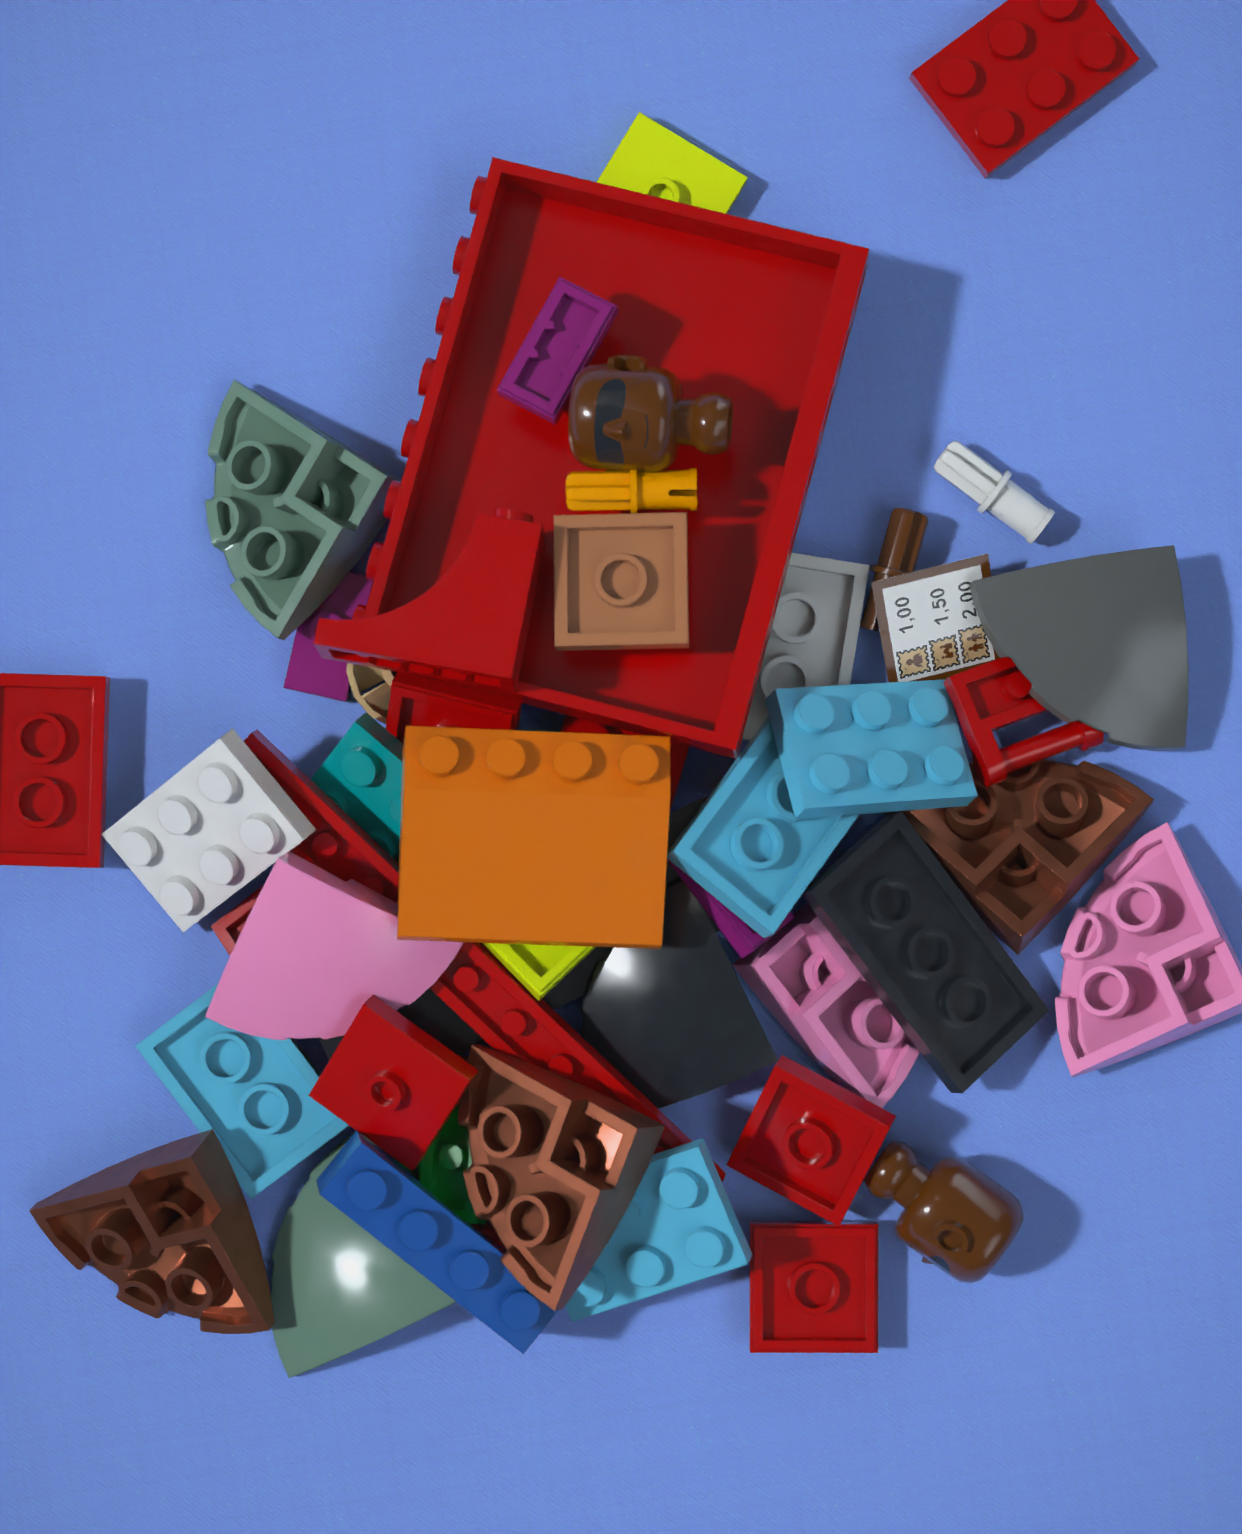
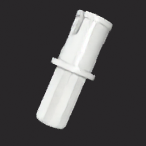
(993, 490)

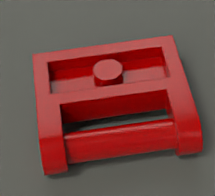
(998, 697)

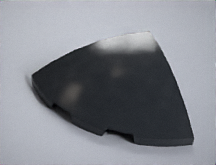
(676, 1012)

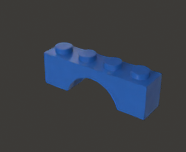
(432, 1239)

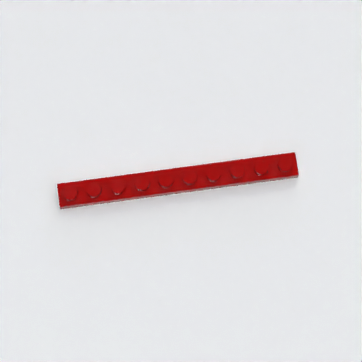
(475, 981)

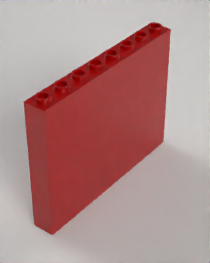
(695, 294)

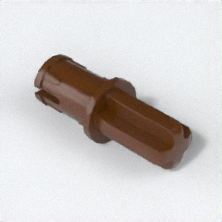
(897, 555)

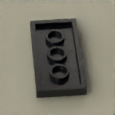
(925, 951)

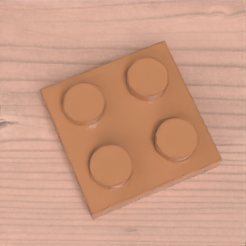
(621, 581)

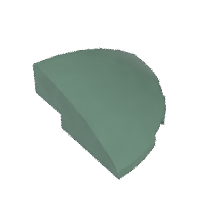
(288, 508)
(338, 1283)

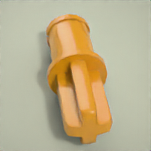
(631, 490)

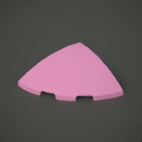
(318, 955)
(1143, 959)
(829, 1008)

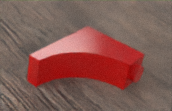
(466, 624)

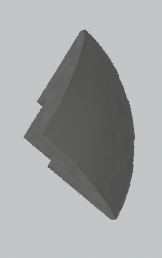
(1098, 641)

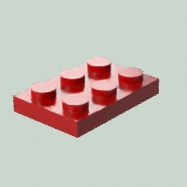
(1021, 74)
(53, 769)

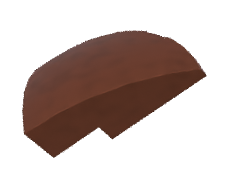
(1031, 841)
(550, 1168)
(168, 1235)

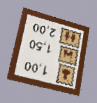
(932, 621)

